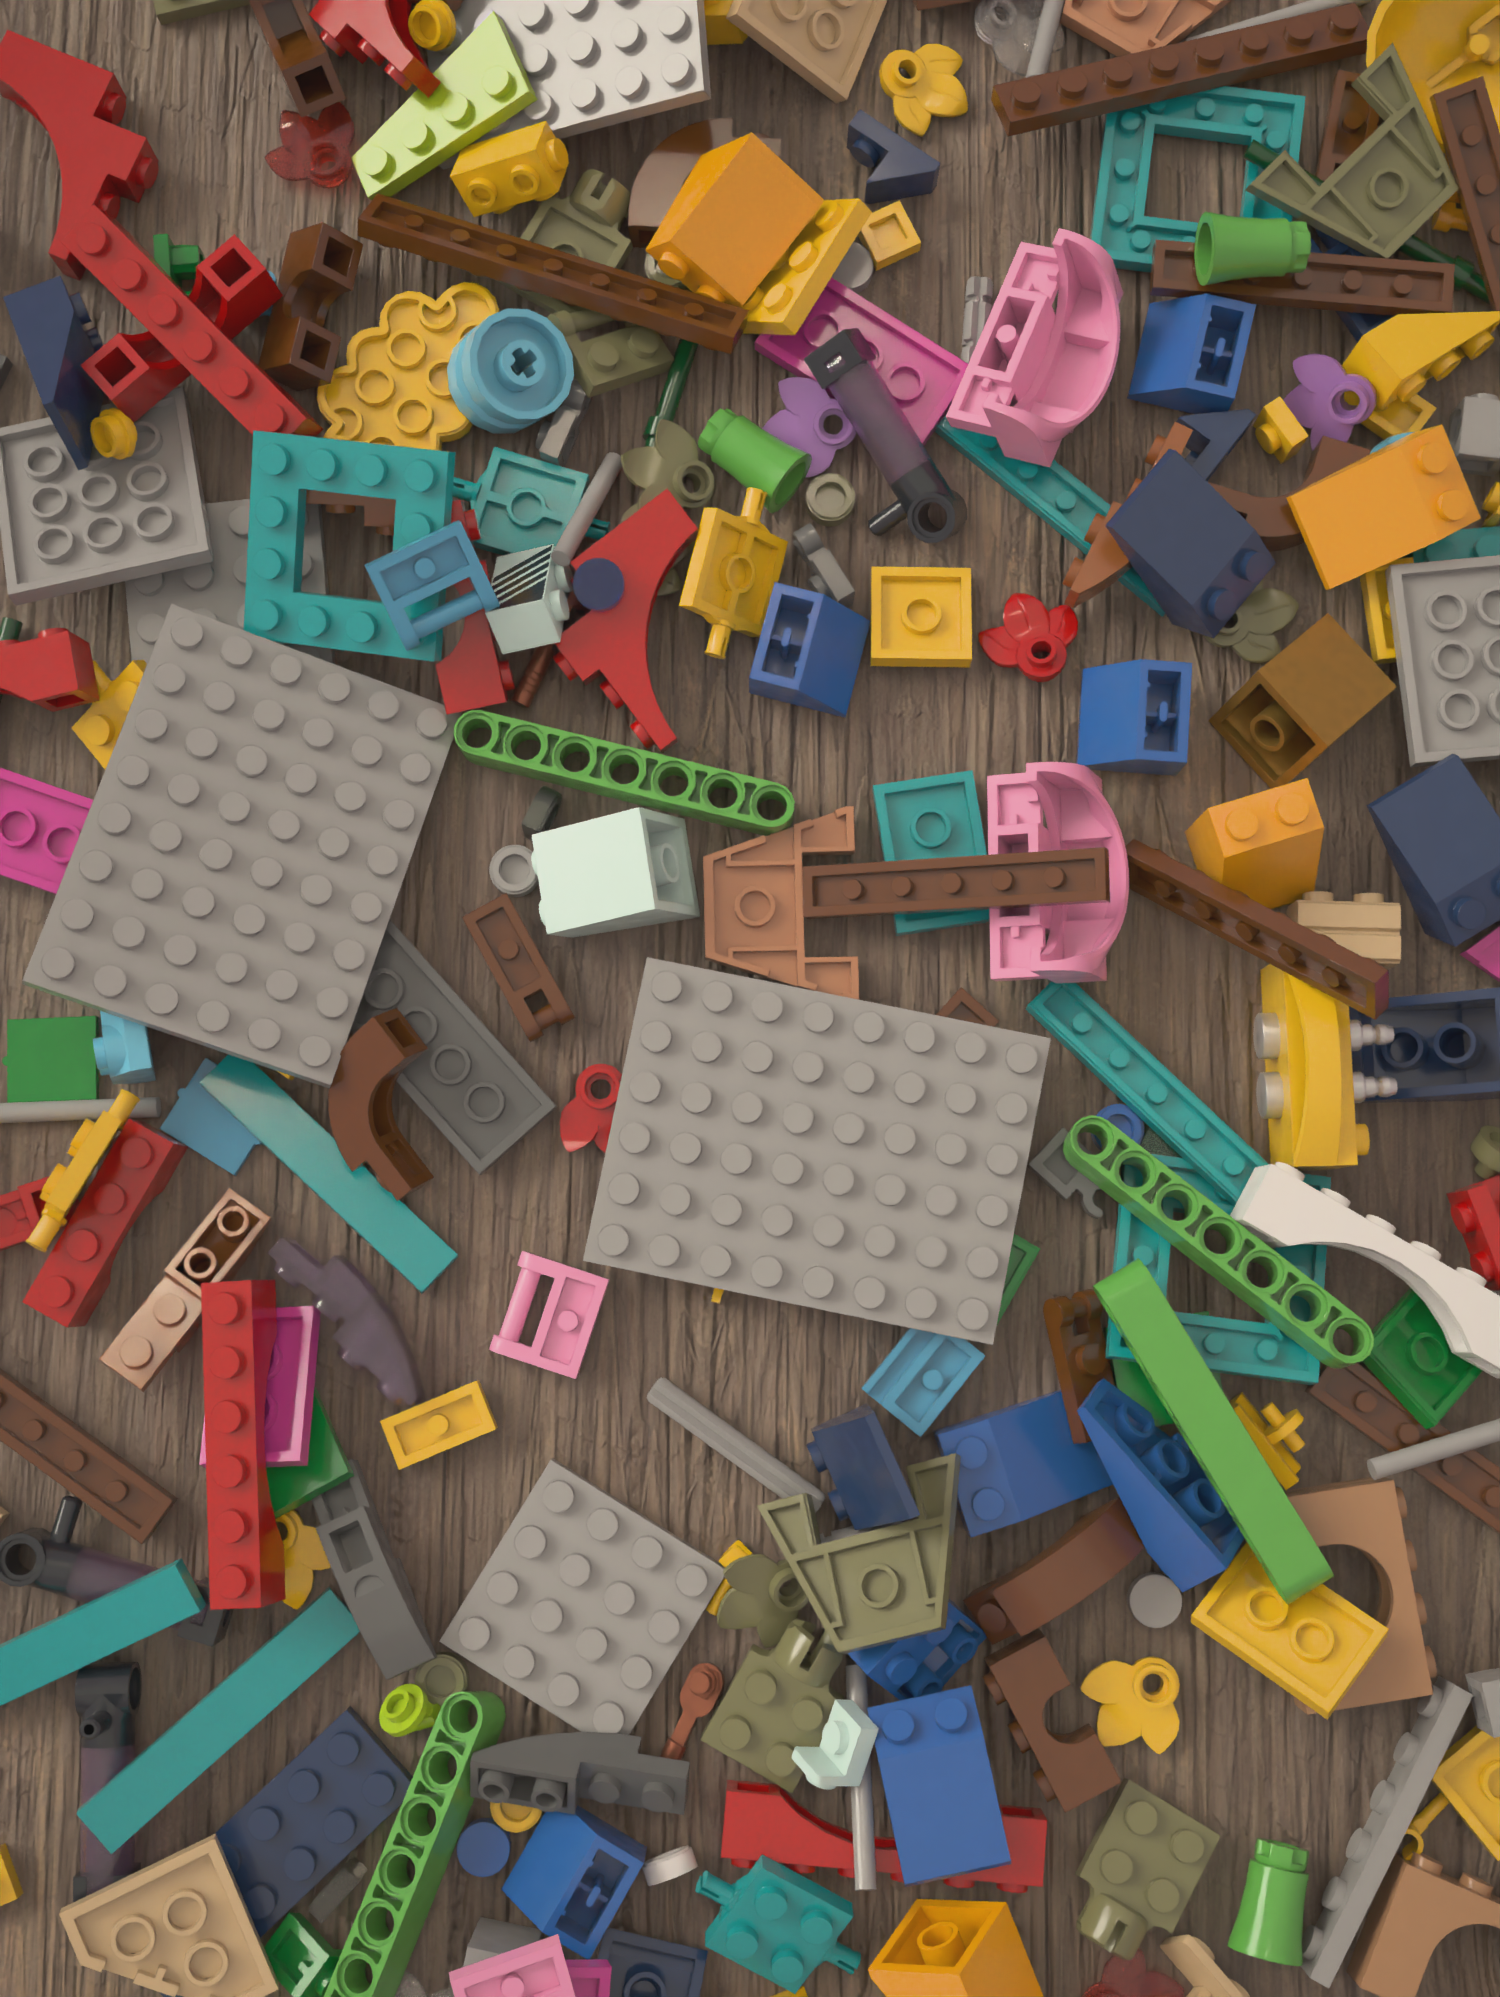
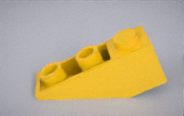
(1416, 347)

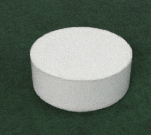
(669, 1865)

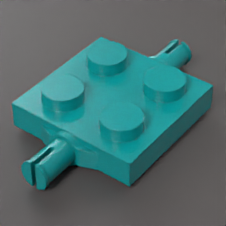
(524, 502)
(778, 1923)

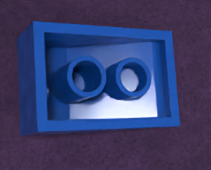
(1019, 1463)
(939, 1786)

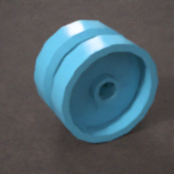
(510, 371)

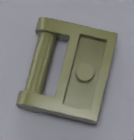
(612, 358)

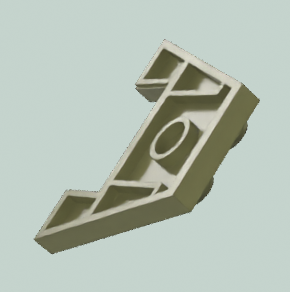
(1384, 185)
(879, 1581)

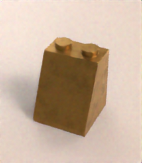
(1301, 702)

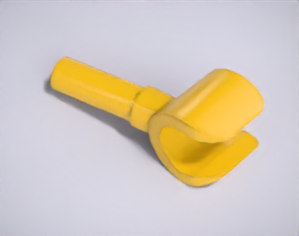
(734, 1552)
(1420, 1824)

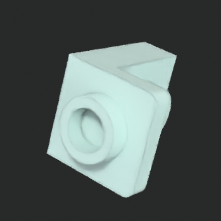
(843, 1748)

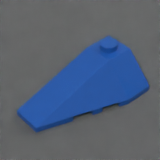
(1161, 1488)

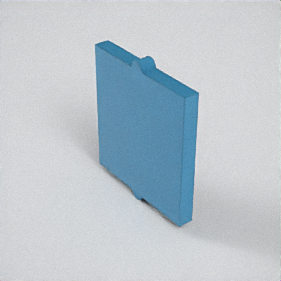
(208, 1126)

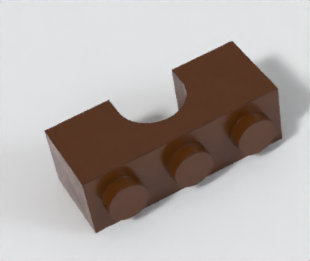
(314, 272)
(1070, 1763)

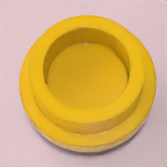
(432, 25)
(114, 434)

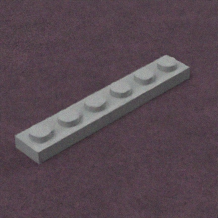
(1376, 1844)

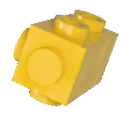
(510, 169)

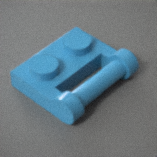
(426, 569)

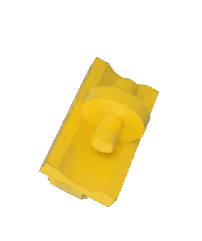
(1269, 1438)

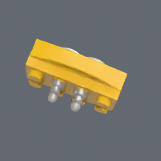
(1310, 1074)

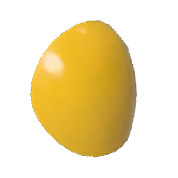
(1440, 46)

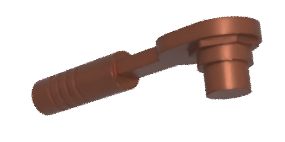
(539, 664)
(697, 1699)

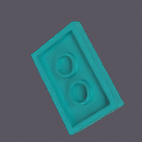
(928, 821)

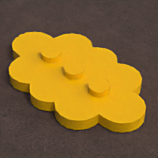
(398, 371)

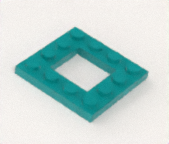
(1212, 115)
(280, 476)
(1223, 1343)

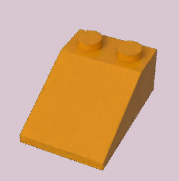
(1384, 506)

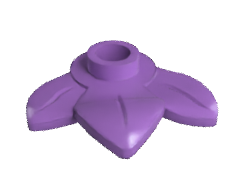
(1320, 398)
(803, 422)

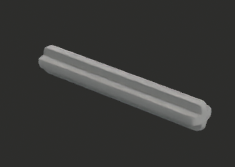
(730, 1442)

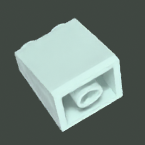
(614, 873)

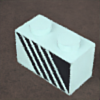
(530, 598)

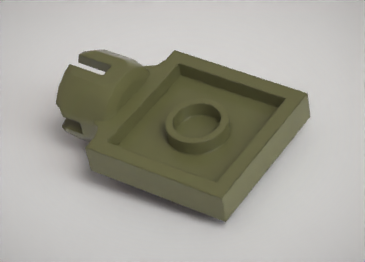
(583, 226)
(777, 1704)
(1140, 1869)

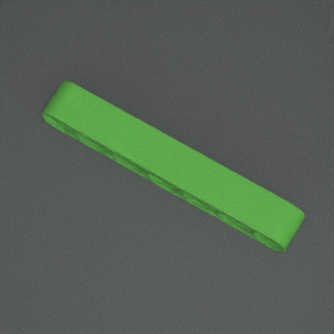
(606, 756)
(1241, 1244)
(1213, 1431)
(414, 1839)

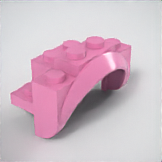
(1041, 370)
(1075, 819)

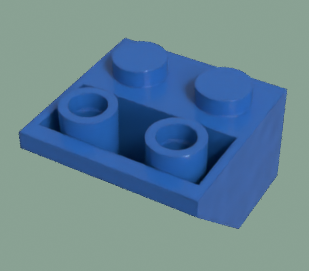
(1192, 353)
(808, 651)
(1135, 717)
(925, 1661)
(574, 1877)

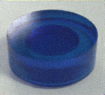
(599, 584)

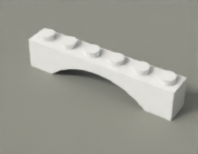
(1290, 1212)

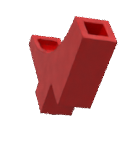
(379, 32)
(81, 114)
(617, 639)

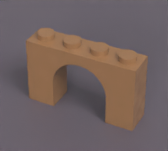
(1369, 1517)
(1410, 1918)

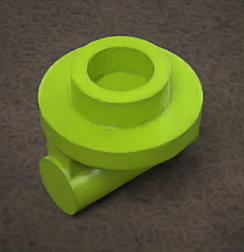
(407, 1711)

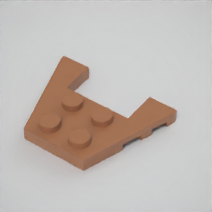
(1136, 24)
(758, 906)

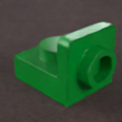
(301, 1957)

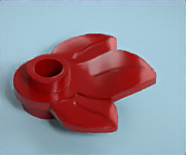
(1030, 630)
(586, 1116)

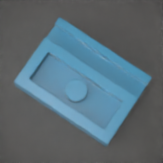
(922, 1376)

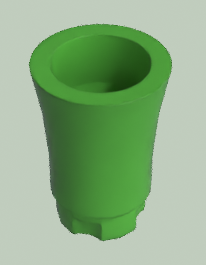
(1249, 247)
(755, 457)
(1273, 1904)

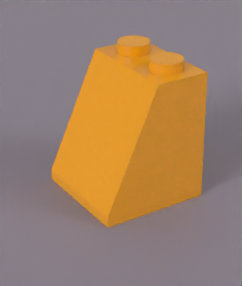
(733, 220)
(1262, 843)
(955, 1952)

